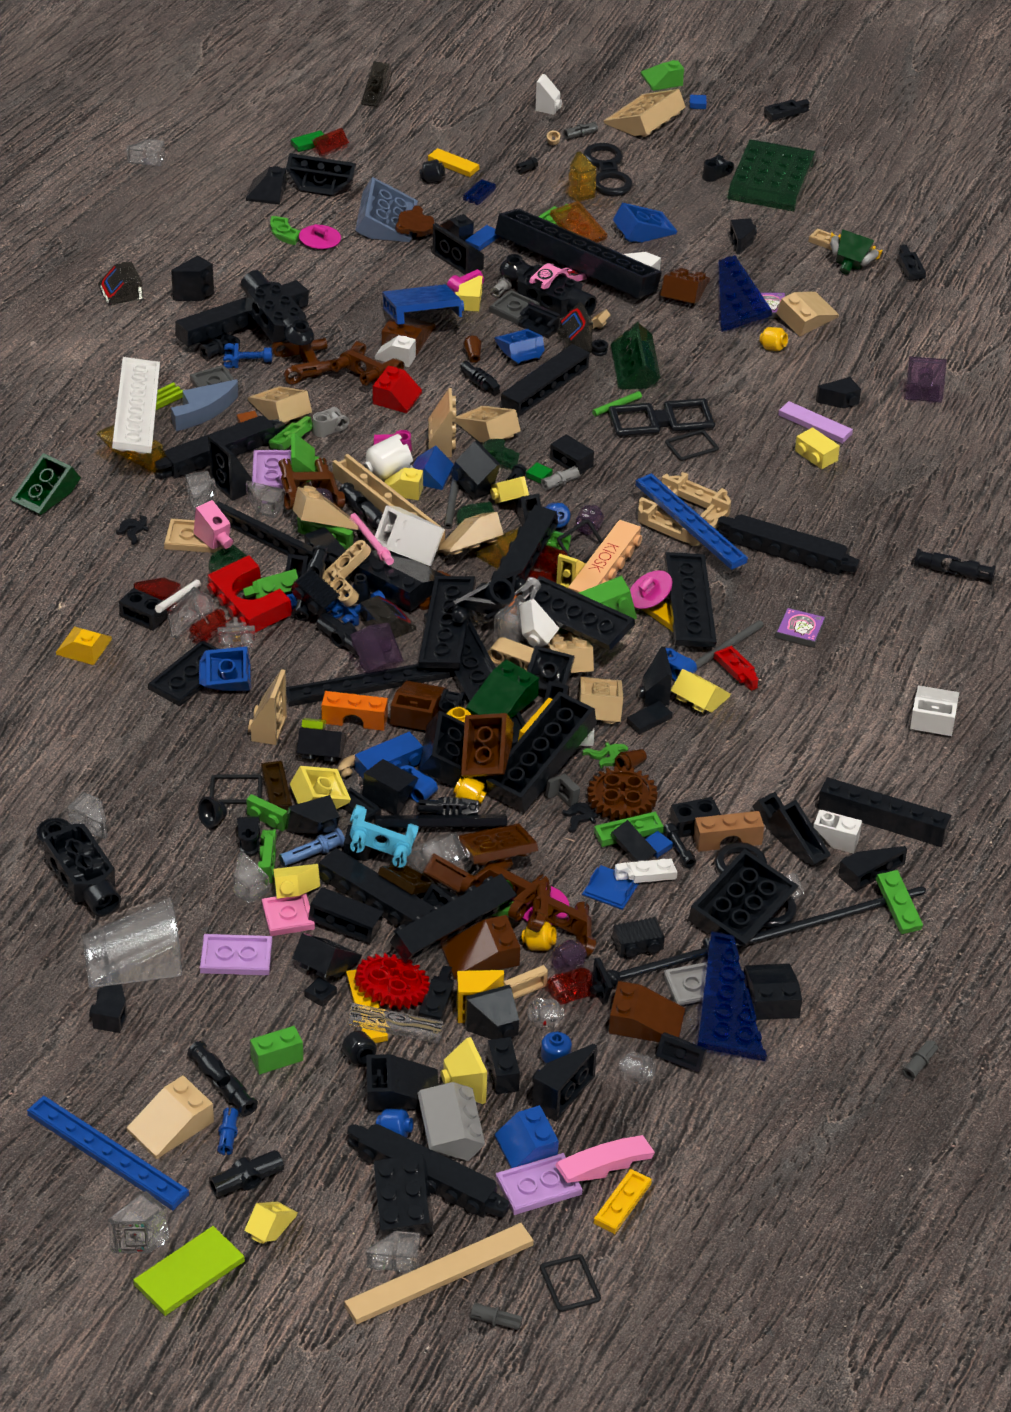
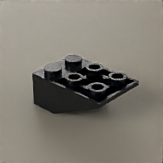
(396, 1082)

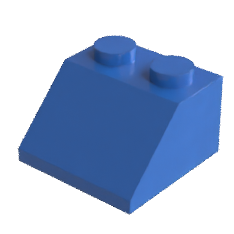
(527, 1138)

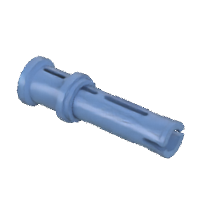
(320, 845)

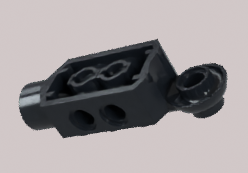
(559, 297)
(275, 310)
(80, 864)

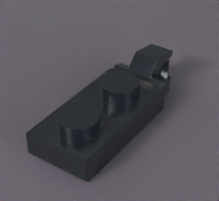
(786, 109)
(911, 264)
(438, 995)

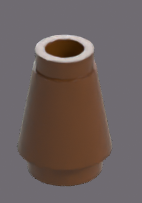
(473, 348)
(630, 759)

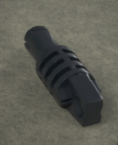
(480, 378)
(449, 806)

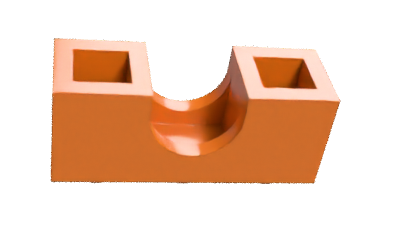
(369, 708)

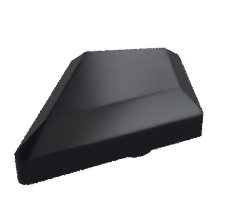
(601, 982)

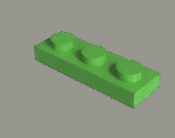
(343, 535)
(644, 824)
(899, 902)

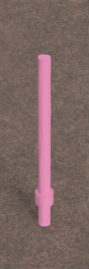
(382, 552)

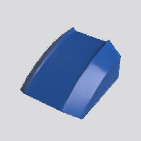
(521, 345)
(226, 669)

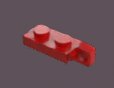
(737, 666)

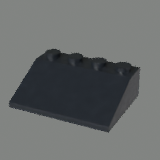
(403, 582)
(742, 899)

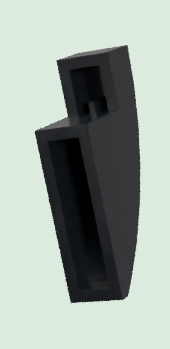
(792, 828)

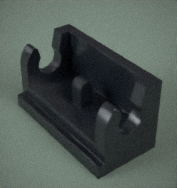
(539, 320)

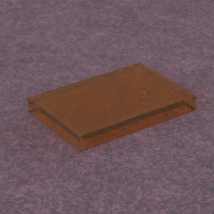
(578, 220)

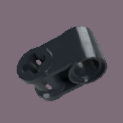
(716, 168)
(451, 700)
(249, 834)

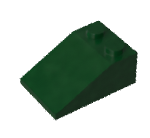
(46, 485)
(505, 691)

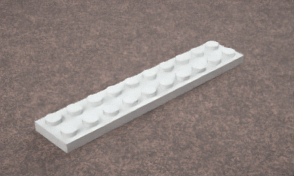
(136, 405)

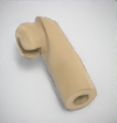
(345, 766)

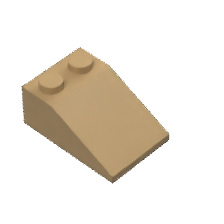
(805, 311)
(282, 403)
(489, 423)
(316, 508)
(604, 696)
(271, 712)
(172, 1117)

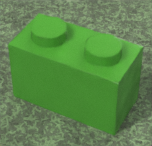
(276, 1050)

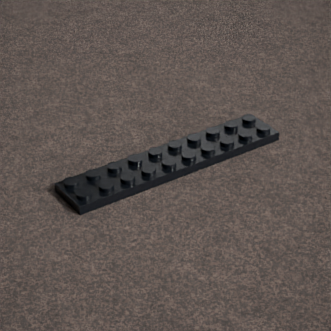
(474, 671)

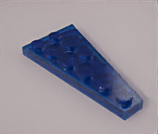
(739, 296)
(727, 1010)

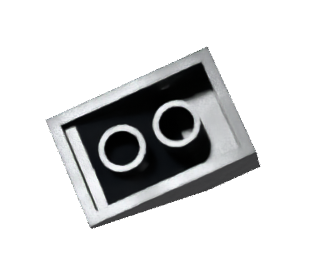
(226, 470)
(774, 991)
(563, 1081)

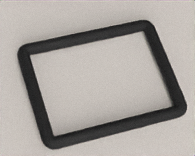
(667, 441)
(574, 529)
(235, 776)
(588, 1274)

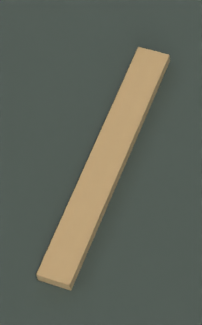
(438, 1273)

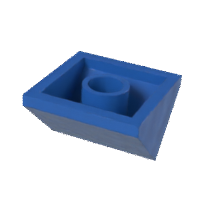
(435, 468)

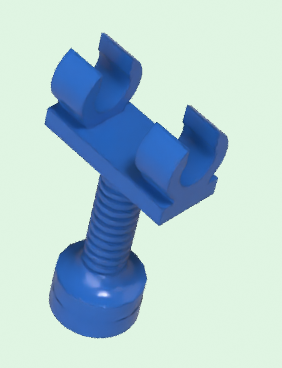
(235, 355)
(351, 614)

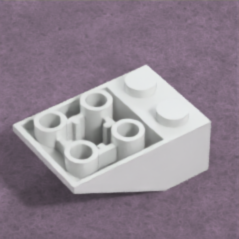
(409, 535)
(934, 710)

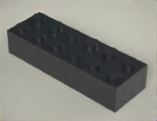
(542, 751)

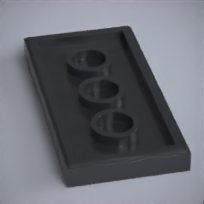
(181, 678)

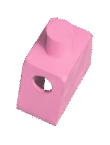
(212, 526)

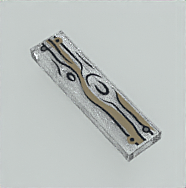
(395, 1023)

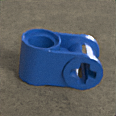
(679, 662)
(424, 787)

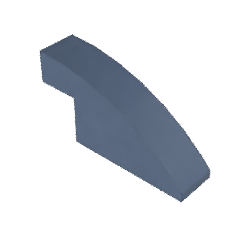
(203, 404)

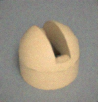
(553, 134)

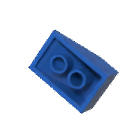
(642, 223)

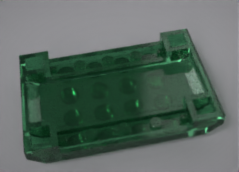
(771, 175)

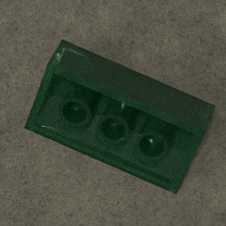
(635, 359)

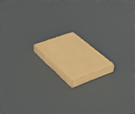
(182, 537)

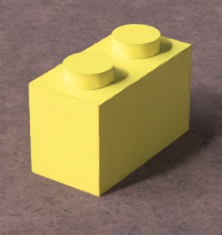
(817, 448)

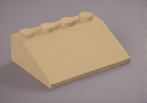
(647, 112)

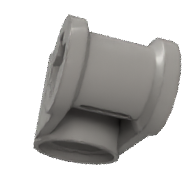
(329, 422)

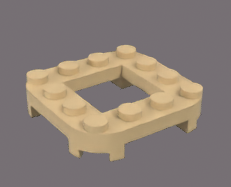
(717, 505)

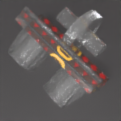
(236, 632)

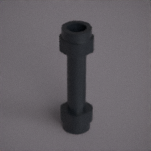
(686, 857)

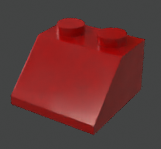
(396, 390)

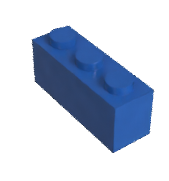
(399, 751)

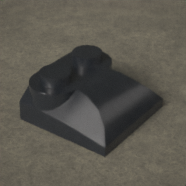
(550, 666)

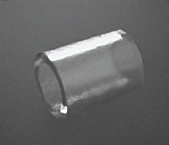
(800, 891)

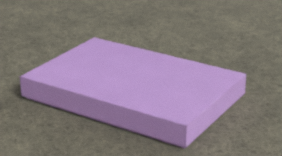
(266, 466)
(236, 954)
(536, 1185)

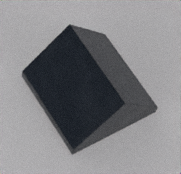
(388, 786)

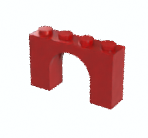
(259, 612)

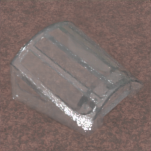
(134, 947)

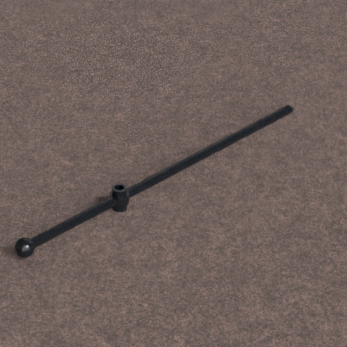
(763, 935)

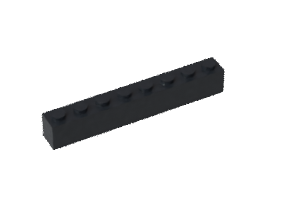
(227, 317)

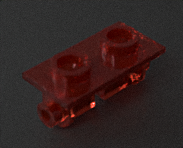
(203, 630)

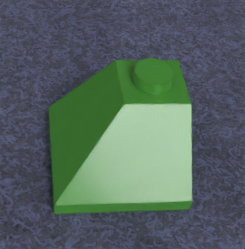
(664, 75)

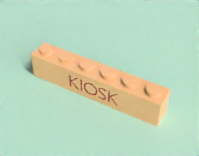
(608, 557)

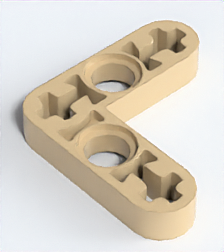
(355, 555)

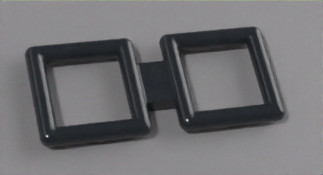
(661, 418)

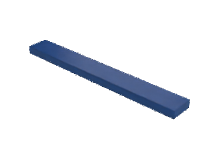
(691, 521)
(108, 1152)

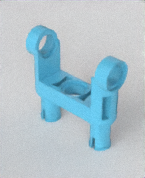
(364, 835)

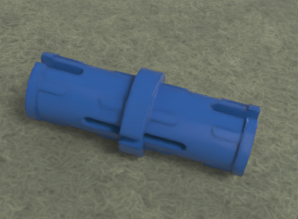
(227, 1131)

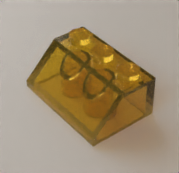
(145, 460)

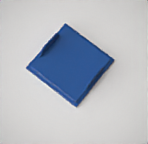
(608, 890)

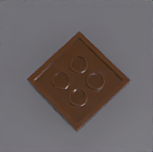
(498, 844)

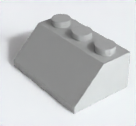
(451, 1120)

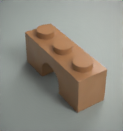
(711, 830)

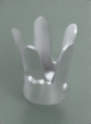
(530, 587)

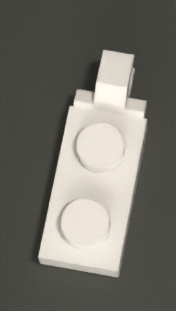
(646, 871)

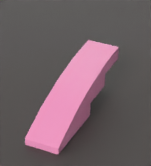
(606, 1157)

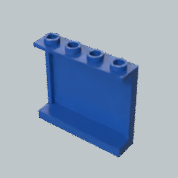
(418, 299)

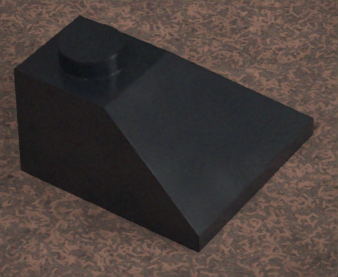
(268, 186)
(657, 680)
(313, 816)
(492, 1013)

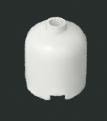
(388, 457)

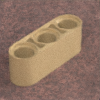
(512, 651)

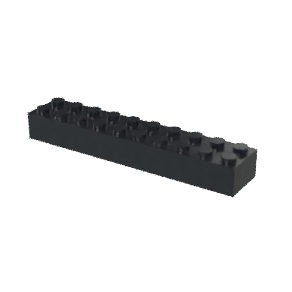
(578, 253)

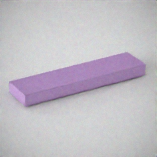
(811, 419)

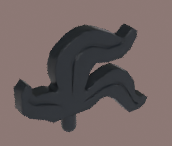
(134, 527)
(585, 812)

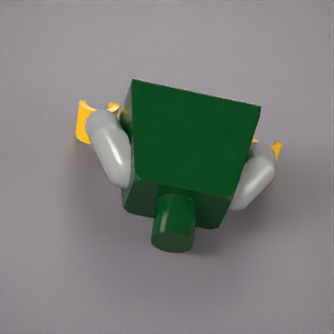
(853, 250)

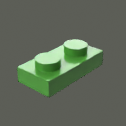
(267, 812)

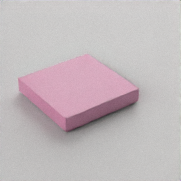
(287, 914)

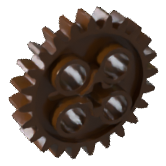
(622, 793)

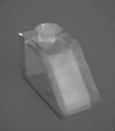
(199, 488)
(249, 879)

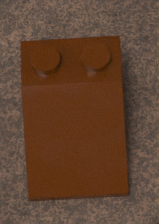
(412, 328)
(486, 744)
(483, 947)
(644, 1013)

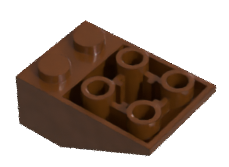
(684, 285)
(415, 705)

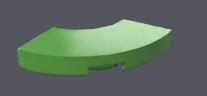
(283, 231)

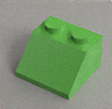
(302, 455)

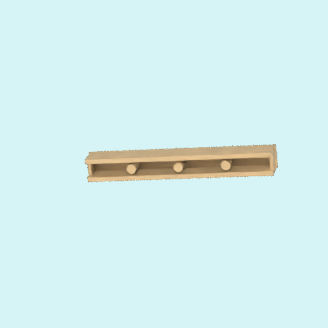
(374, 488)

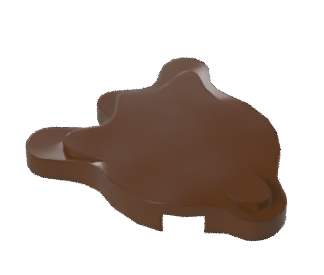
(415, 221)

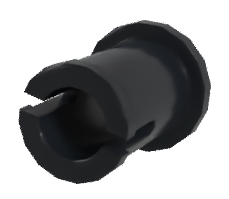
(527, 165)
(517, 471)

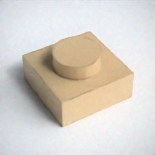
(600, 319)

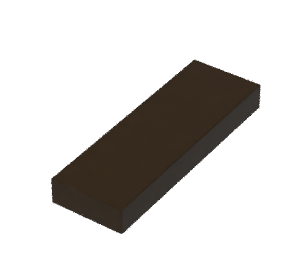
(276, 784)

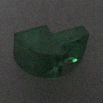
(503, 455)

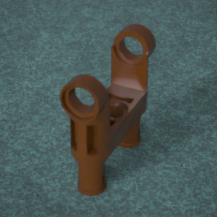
(352, 360)
(311, 366)
(321, 479)
(525, 890)
(577, 922)

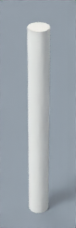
(177, 596)

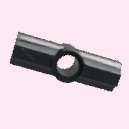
(337, 631)
(246, 1173)

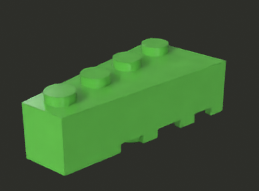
(612, 594)

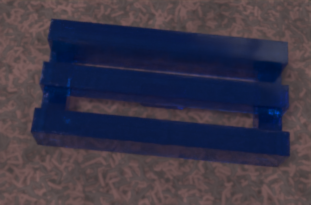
(482, 192)

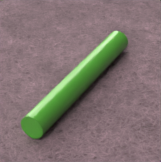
(622, 401)

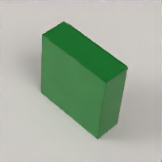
(538, 472)

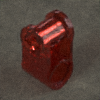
(549, 559)
(572, 985)

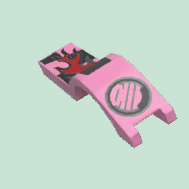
(549, 271)

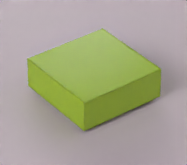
(313, 723)

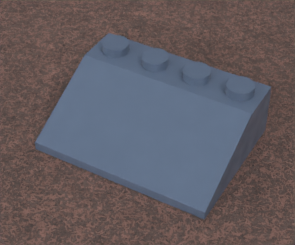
(380, 211)

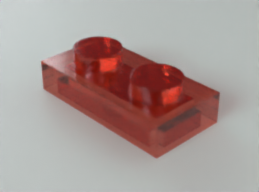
(330, 141)

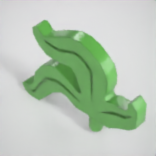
(612, 750)

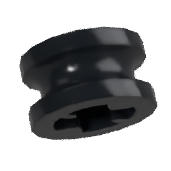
(599, 347)

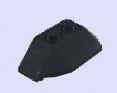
(319, 174)

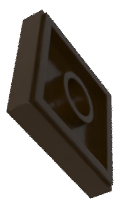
(406, 878)

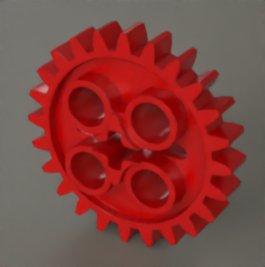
(392, 981)

